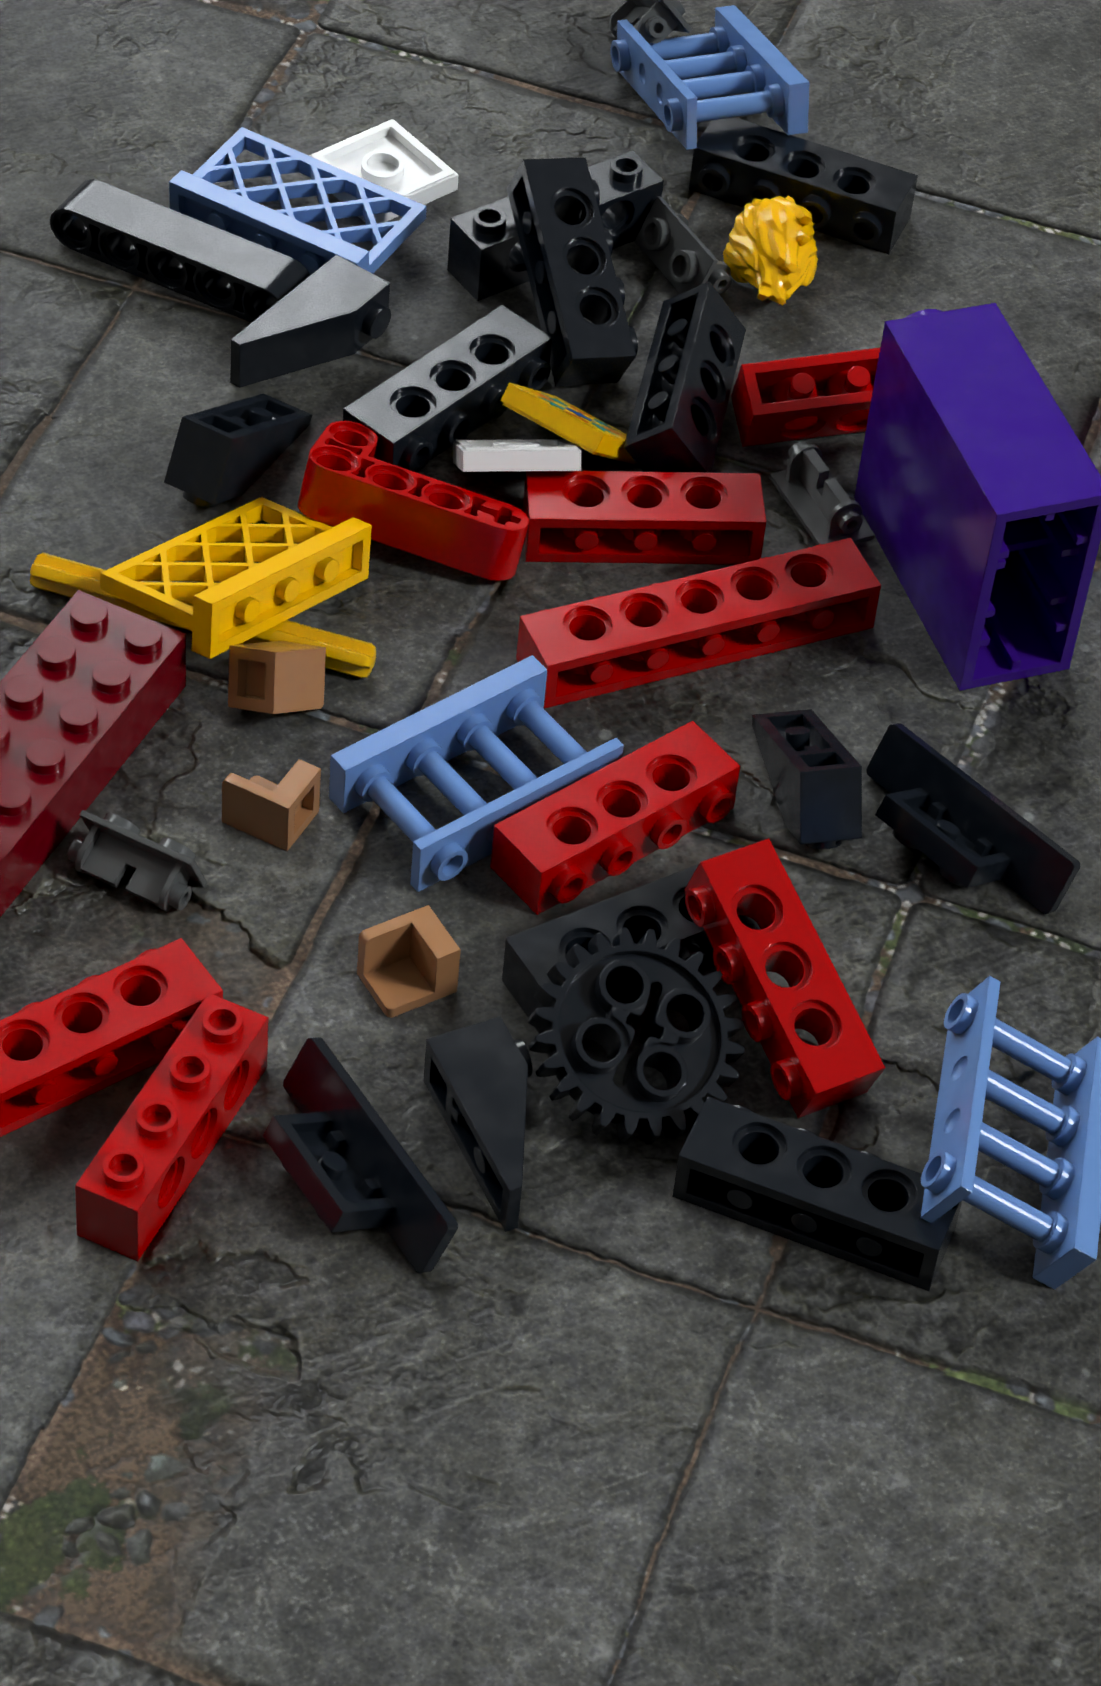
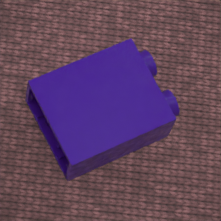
(979, 495)

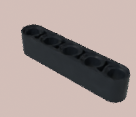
(175, 250)

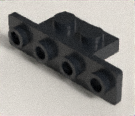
(963, 824)
(353, 1162)

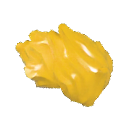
(772, 248)

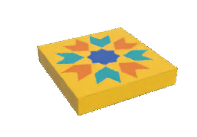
(567, 422)

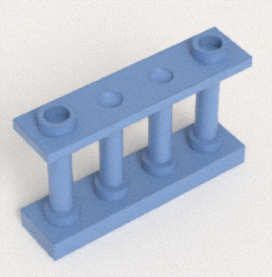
(729, 47)
(444, 730)
(1069, 1176)

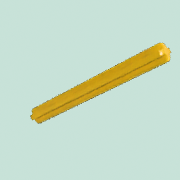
(342, 652)

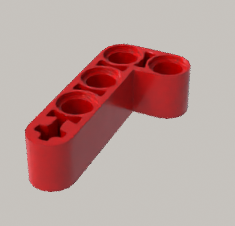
(408, 507)

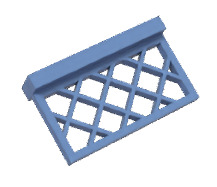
(285, 229)

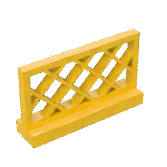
(298, 569)

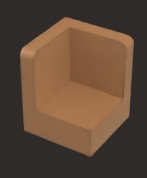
(276, 677)
(270, 809)
(408, 961)

